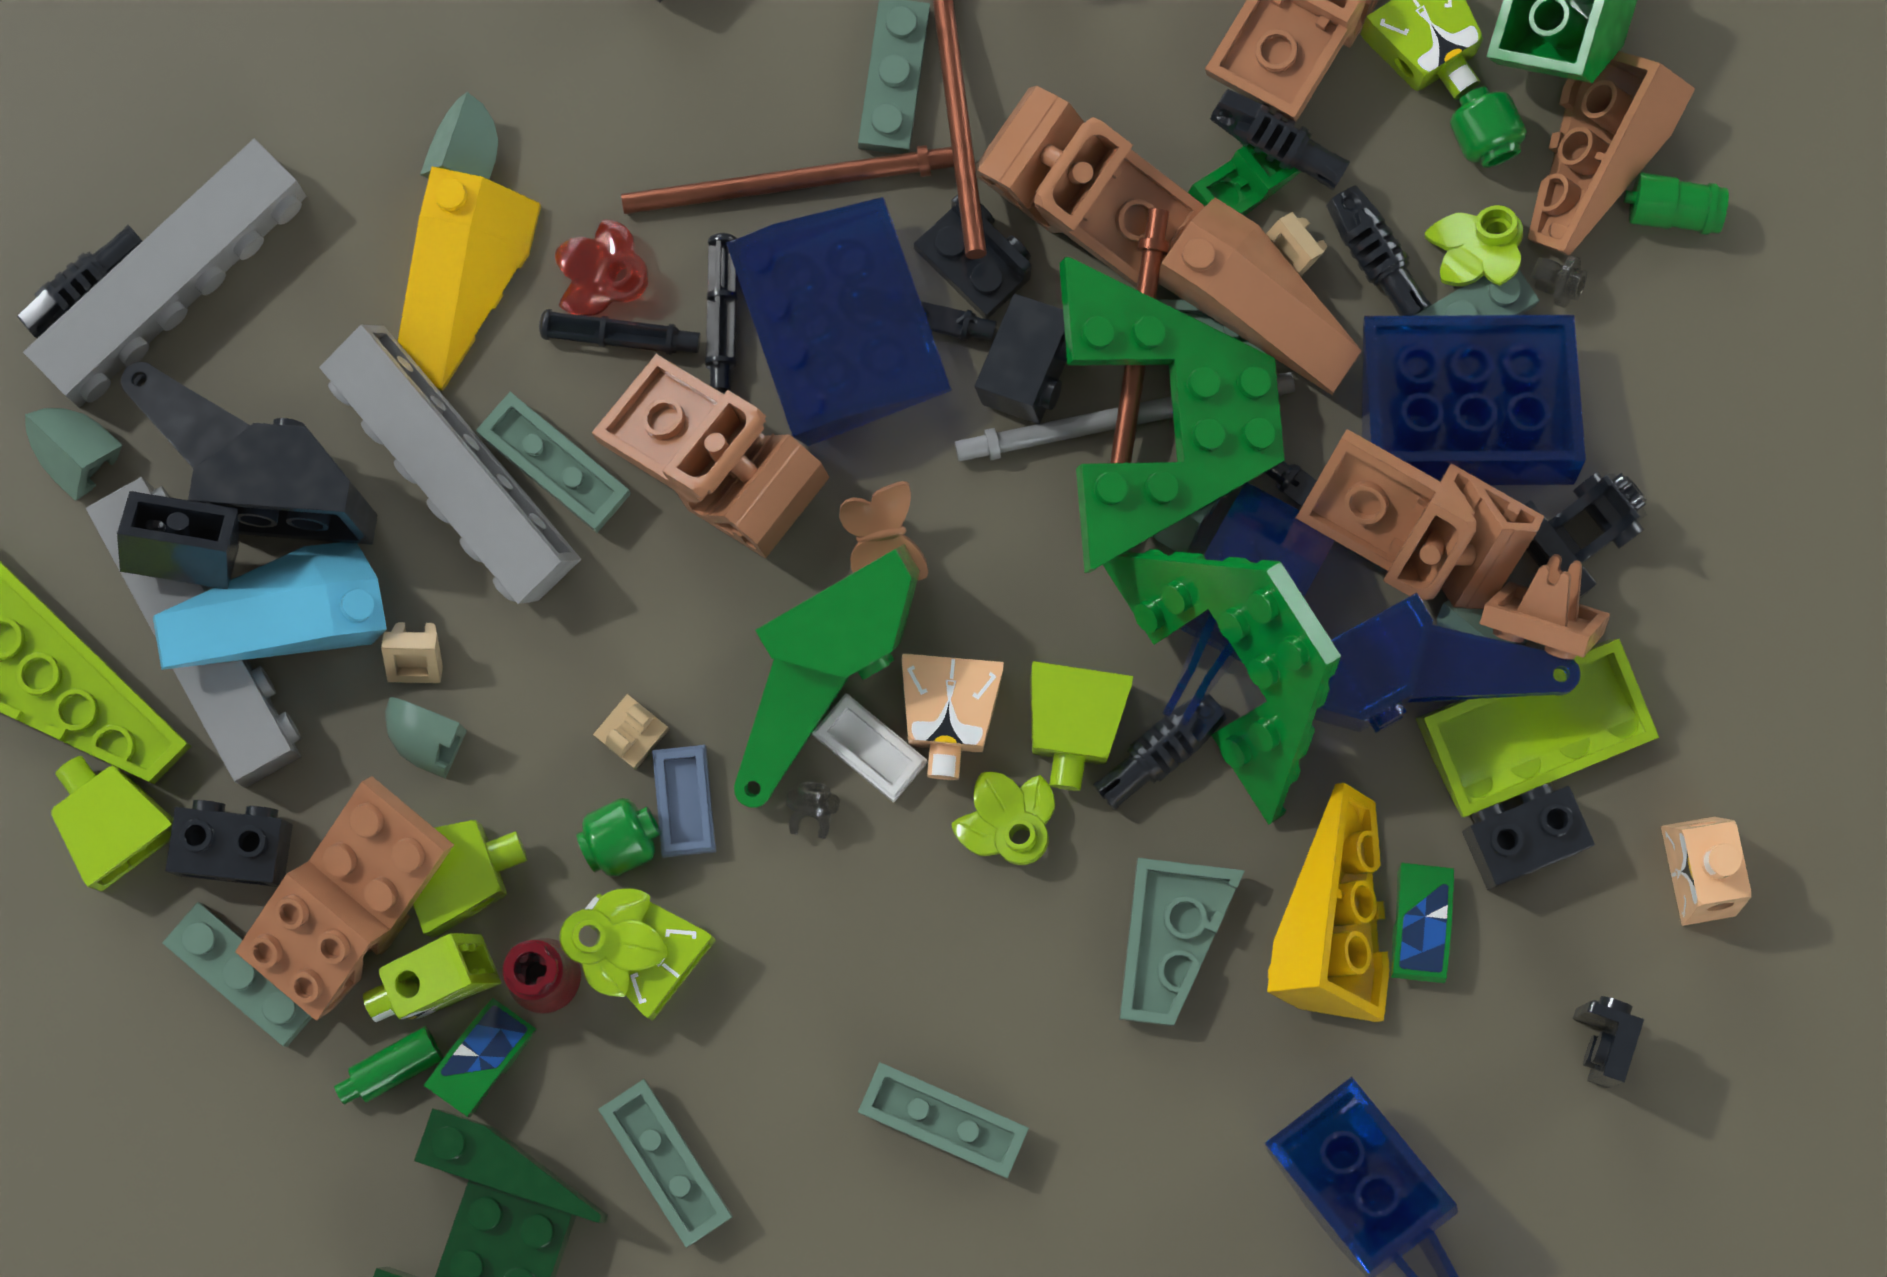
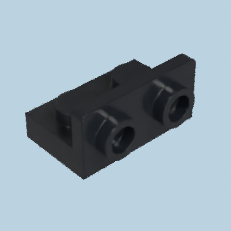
(983, 281)
(1613, 1049)

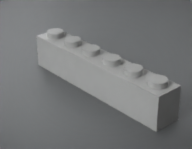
(167, 274)
(449, 464)
(226, 695)

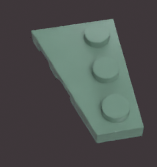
(1169, 934)

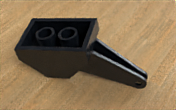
(267, 471)

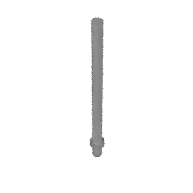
(994, 443)

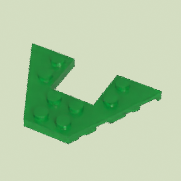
(1220, 405)
(1272, 635)

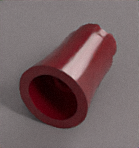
(549, 991)

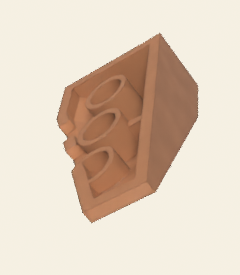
(1604, 144)
(1248, 285)

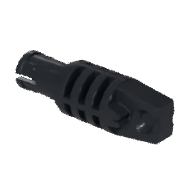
(1280, 140)
(1376, 250)
(72, 284)
(1161, 751)

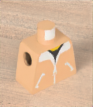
(949, 707)
(1707, 869)

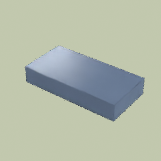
(684, 801)

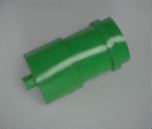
(1678, 204)

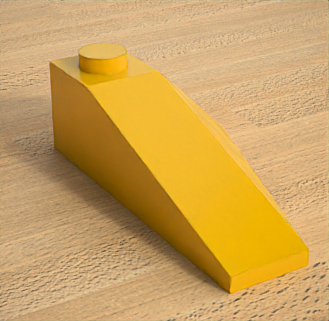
(462, 259)
(1328, 936)

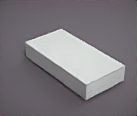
(870, 747)

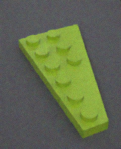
(72, 693)

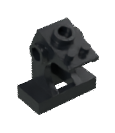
(1614, 506)

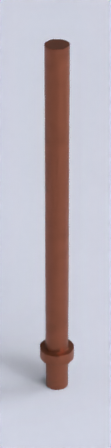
(959, 129)
(787, 180)
(1153, 248)

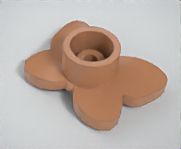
(880, 527)

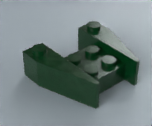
(512, 1209)

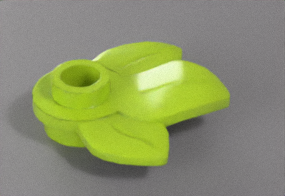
(1474, 247)
(1004, 811)
(621, 941)

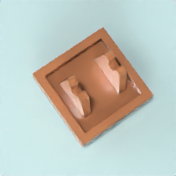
(1547, 612)

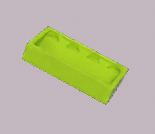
(1518, 743)

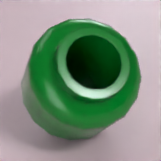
(1488, 127)
(618, 837)

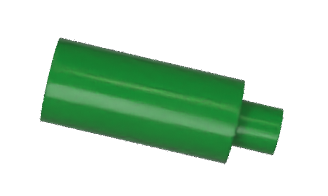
(390, 1067)

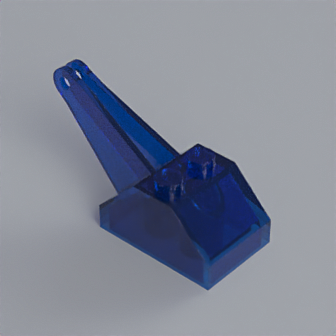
(1257, 530)
(1409, 660)
(1364, 1183)

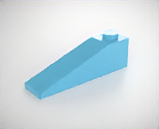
(289, 606)

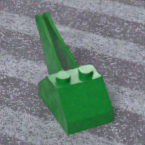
(1561, 36)
(814, 654)

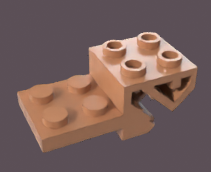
(1284, 49)
(1081, 181)
(713, 454)
(1417, 528)
(345, 899)

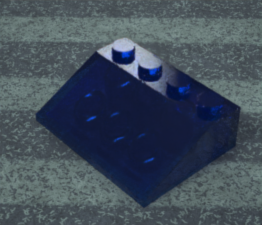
(838, 319)
(1477, 395)

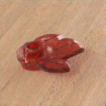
(594, 266)

